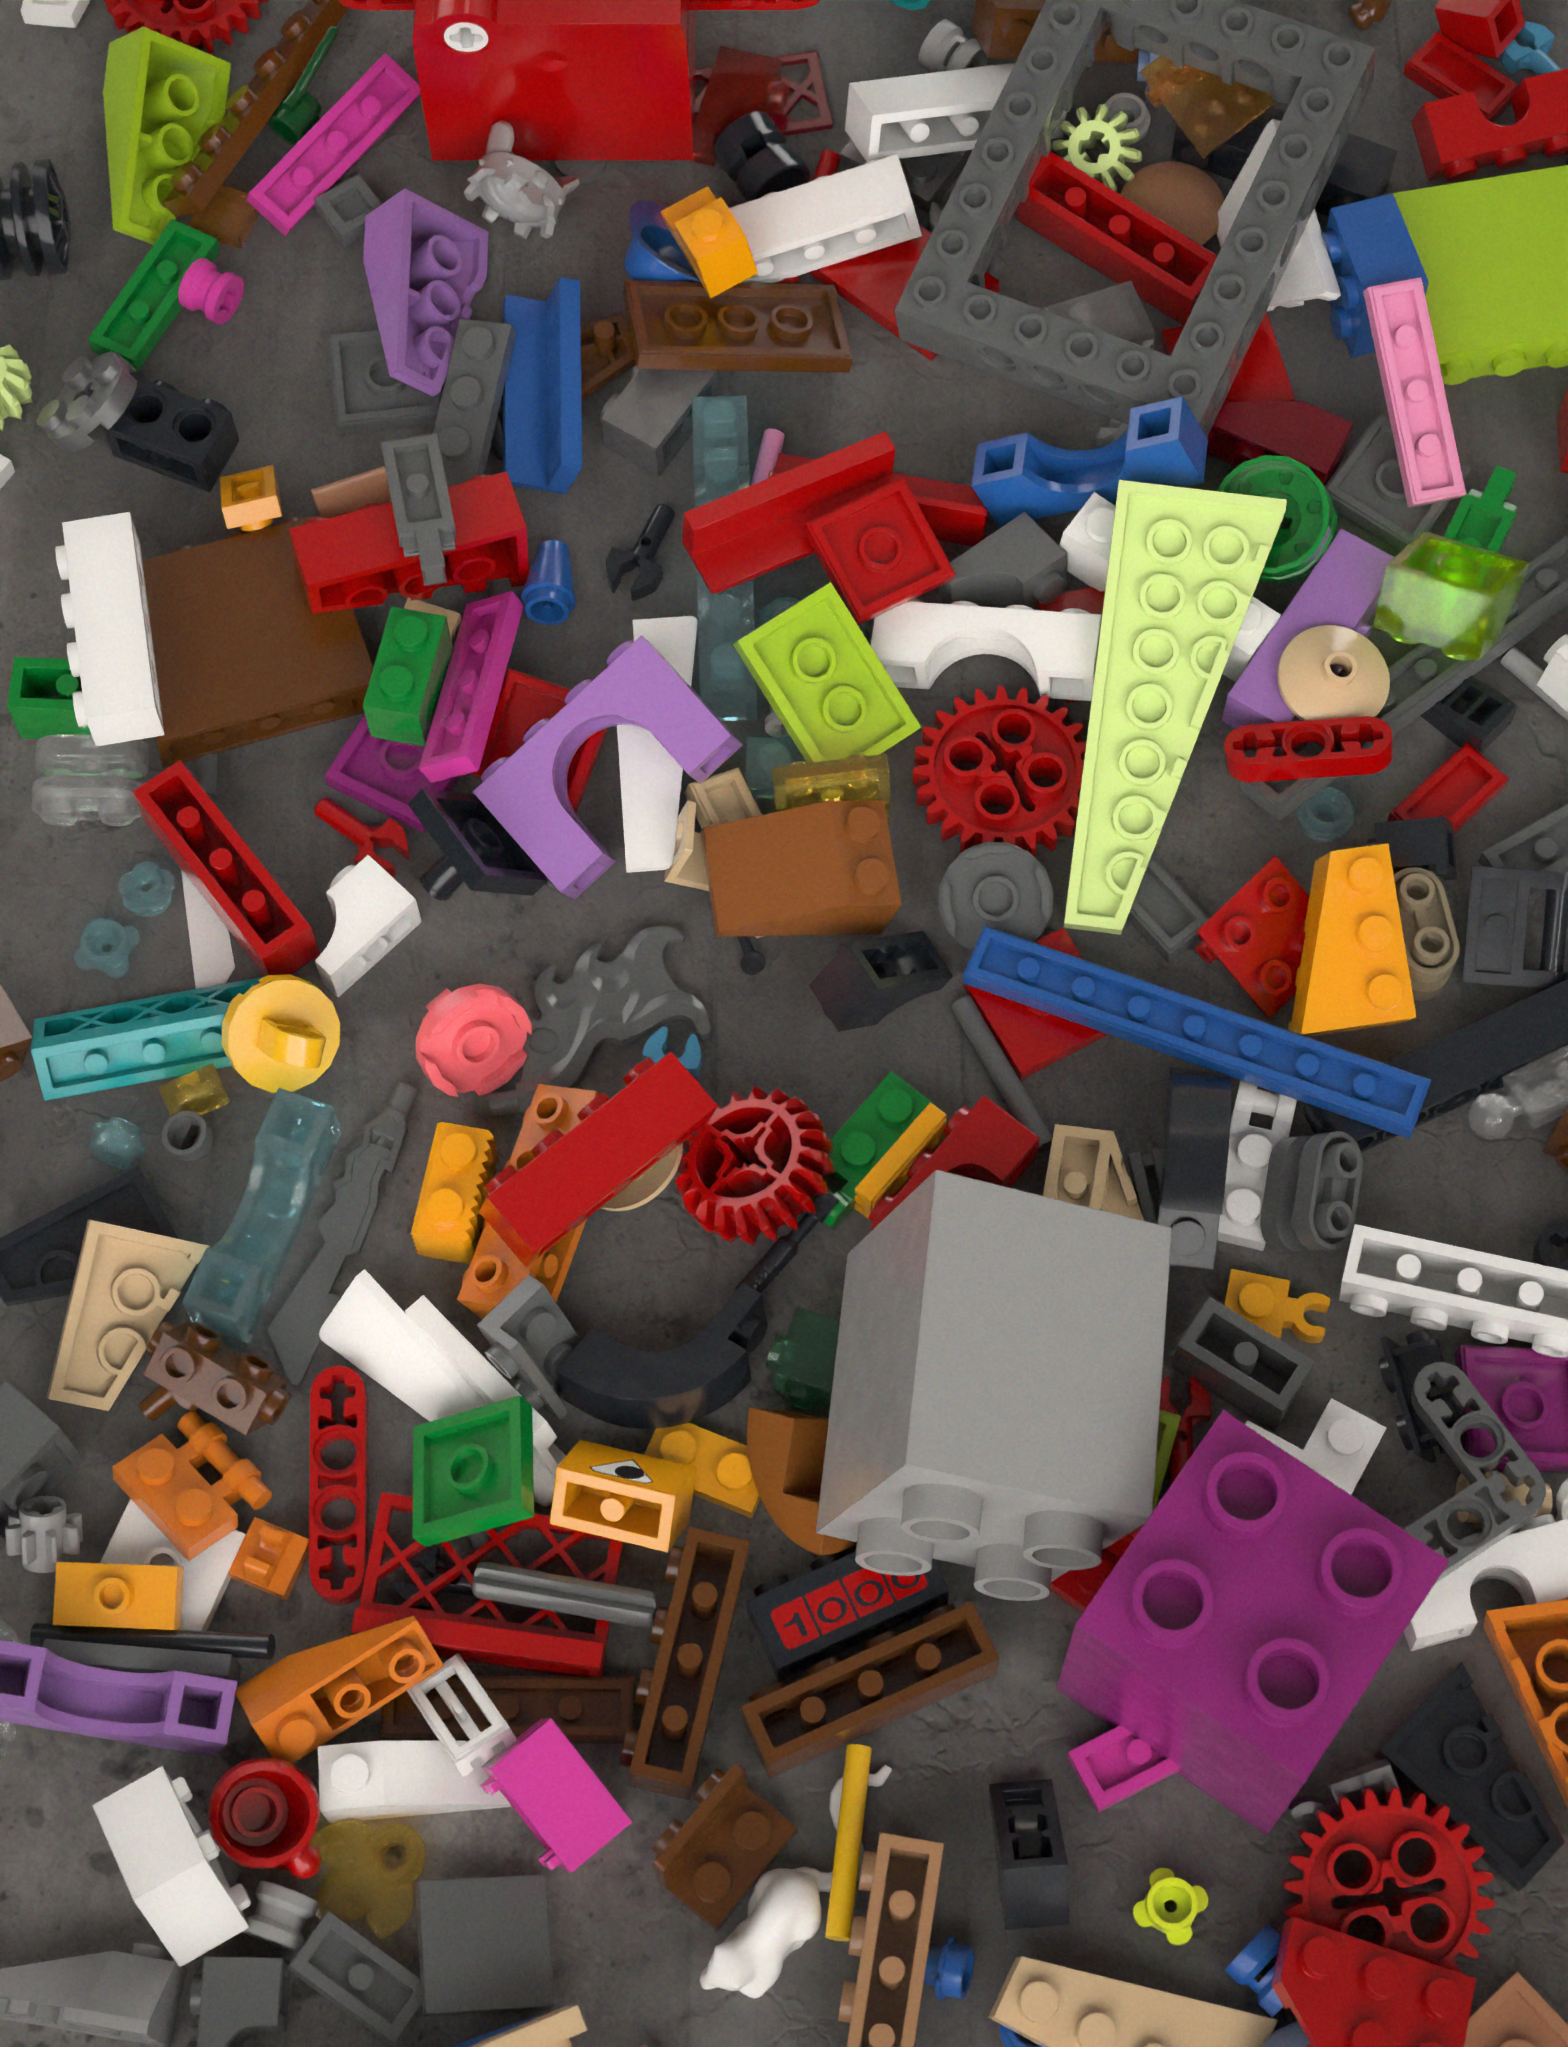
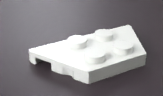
(1310, 267)

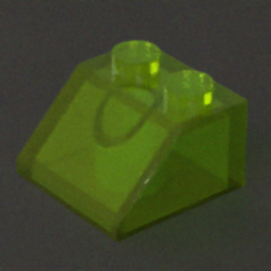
(1448, 595)

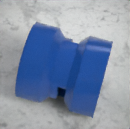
(1252, 1961)

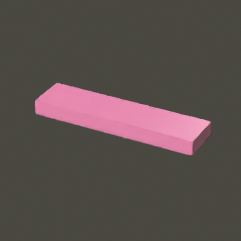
(1414, 392)

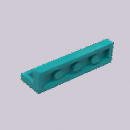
(132, 1040)

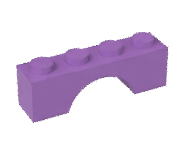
(145, 1709)

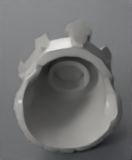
(517, 187)

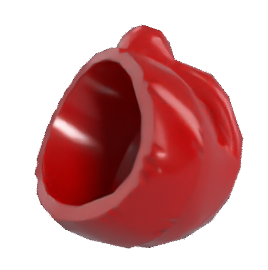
(247, 1800)

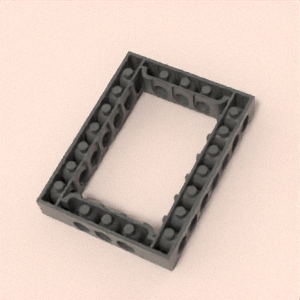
(946, 299)

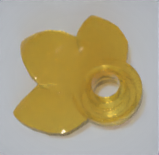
(360, 1879)

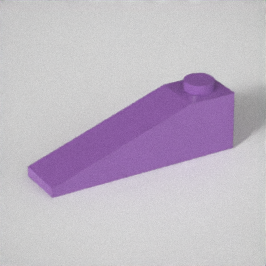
(421, 282)

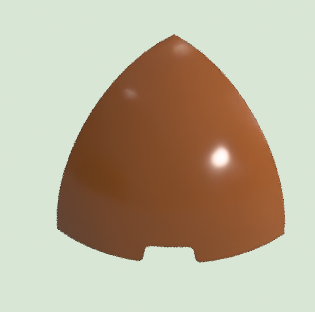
(787, 1470)

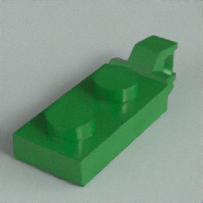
(1485, 516)

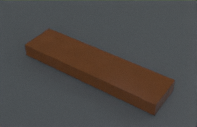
(582, 1708)

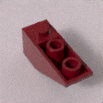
(1280, 429)

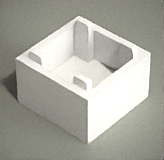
(172, 1866)

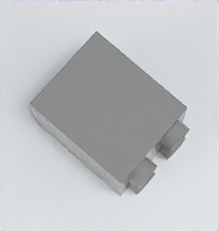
(995, 1386)

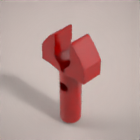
(365, 837)
(1196, 1412)

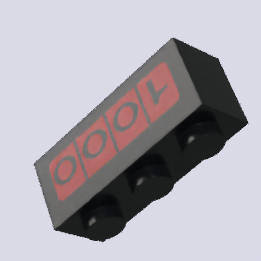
(836, 1610)

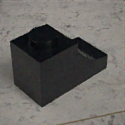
(878, 977)
(1029, 1854)

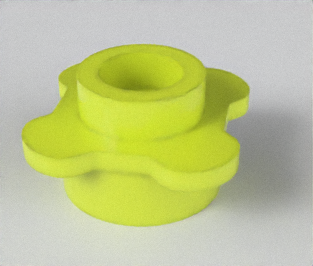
(1188, 1900)

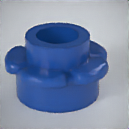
(950, 1969)

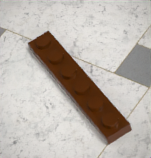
(251, 107)

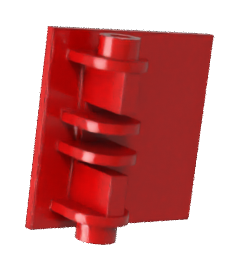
(1260, 936)

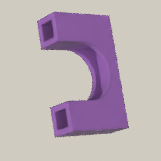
(531, 786)

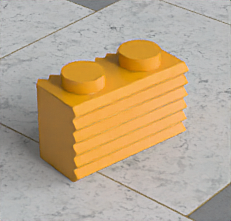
(453, 1192)

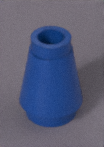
(550, 585)

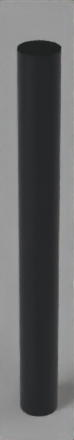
(234, 1643)

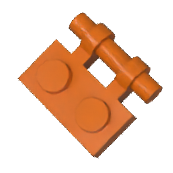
(178, 1497)

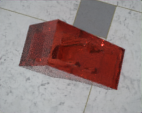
(737, 86)

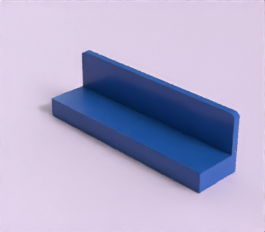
(544, 390)

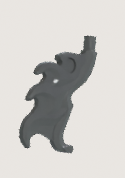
(598, 1007)

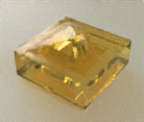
(196, 1092)

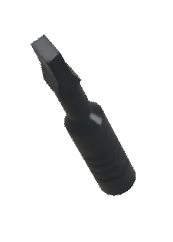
(787, 1246)

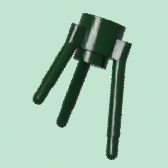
(299, 109)

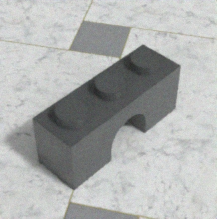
(239, 1999)

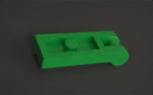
(869, 1136)

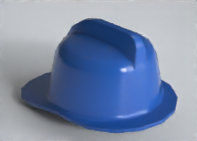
(652, 248)

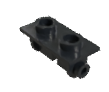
(1399, 1374)

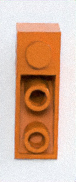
(334, 1686)

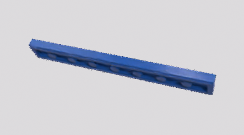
(1197, 1032)

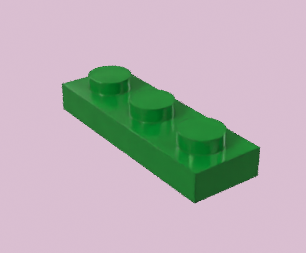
(151, 295)

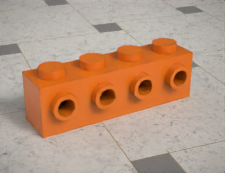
(494, 1266)

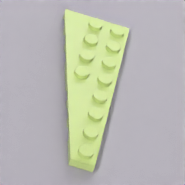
(1168, 623)

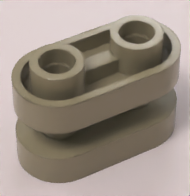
(1427, 931)

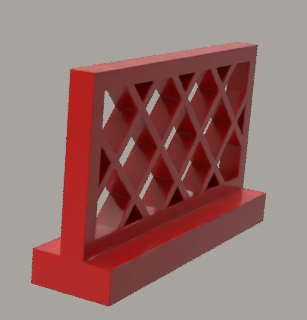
(483, 1639)

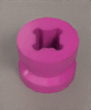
(211, 291)

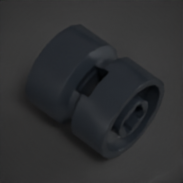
(758, 157)

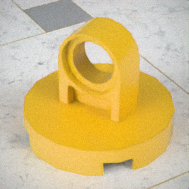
(281, 1033)

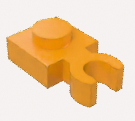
(1267, 1305)

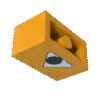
(623, 1495)

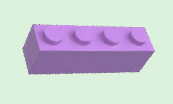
(1337, 592)

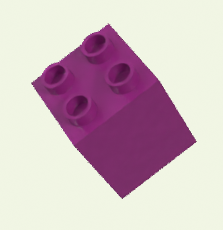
(1247, 1620)

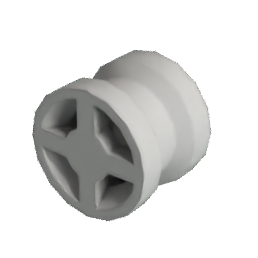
(280, 1916)

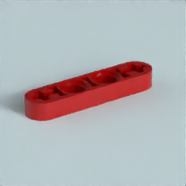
(344, 1484)

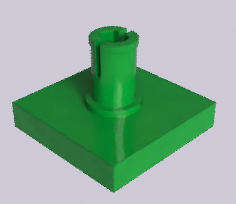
(473, 1471)

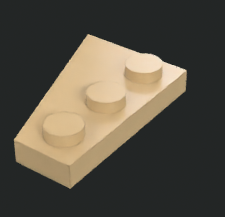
(115, 1306)

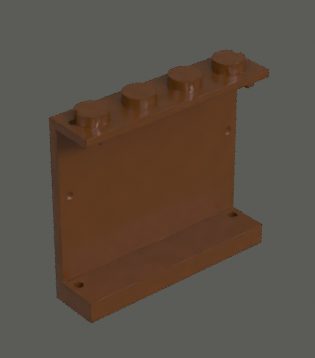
(242, 647)

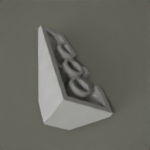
(98, 1994)

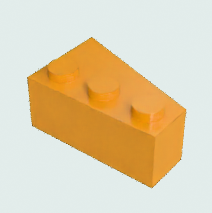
(1353, 947)

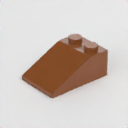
(803, 871)

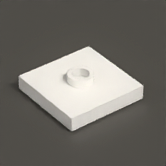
(204, 1576)

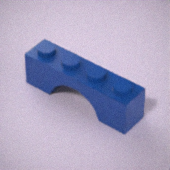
(1032, 477)

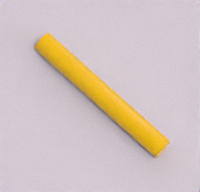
(848, 1842)

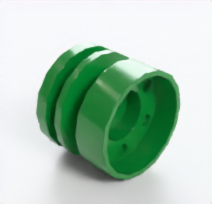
(1307, 509)

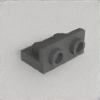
(530, 1343)

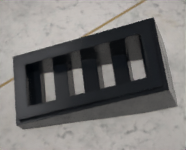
(1458, 726)

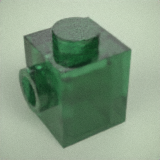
(805, 1360)

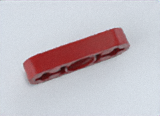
(1328, 763)

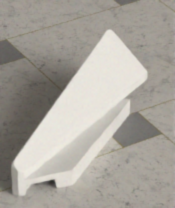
(647, 770)
(427, 1364)

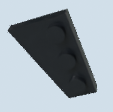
(44, 1254)
(1459, 1760)

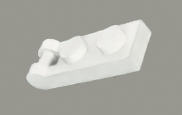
(1249, 1163)

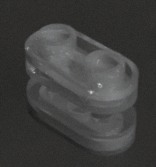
(87, 780)

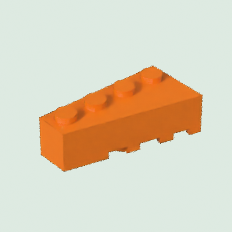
(1534, 1658)

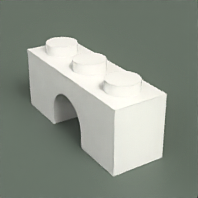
(1528, 1560)

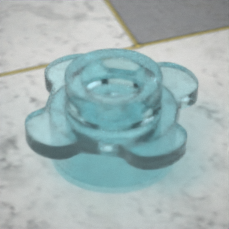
(102, 932)

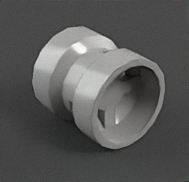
(949, 50)

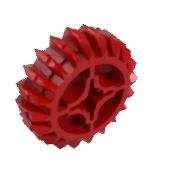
(748, 1199)

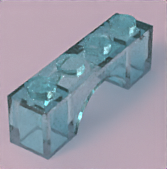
(286, 1172)

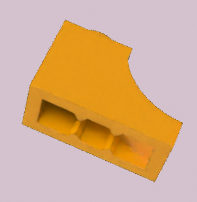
(710, 241)

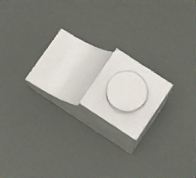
(370, 921)

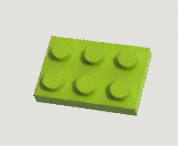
(826, 681)

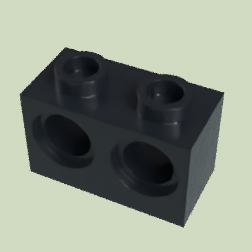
(167, 442)

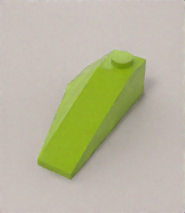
(155, 111)

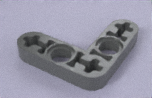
(1483, 1495)

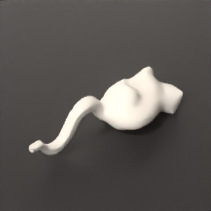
(779, 1920)

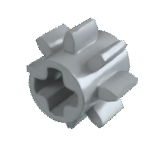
(43, 1533)

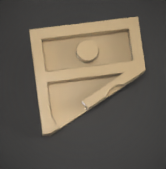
(1090, 1171)

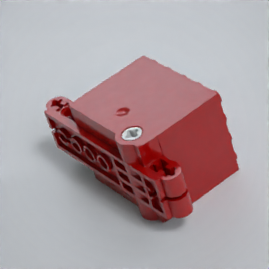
(563, 73)

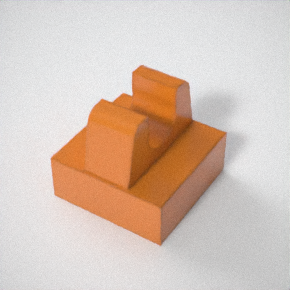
(270, 1559)

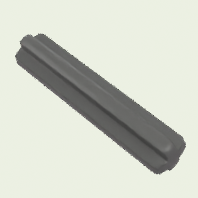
(564, 1594)

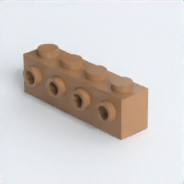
(891, 1942)

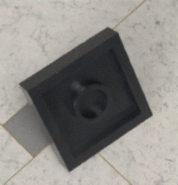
(473, 847)

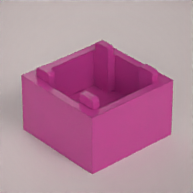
(555, 1795)

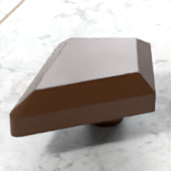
(604, 352)

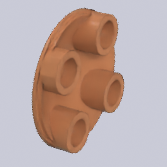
(1179, 197)

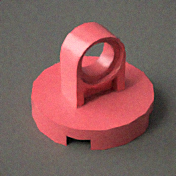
(472, 1039)

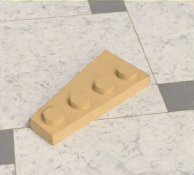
(1088, 2010)

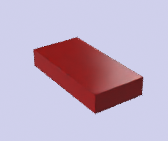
(1451, 70)
(1454, 790)

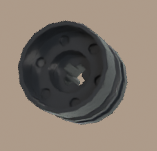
(34, 221)

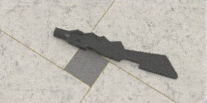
(344, 1231)

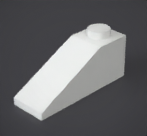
(399, 1781)

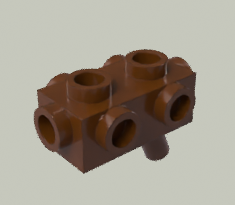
(208, 1375)

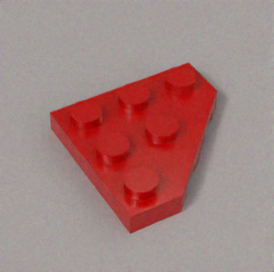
(1367, 1994)

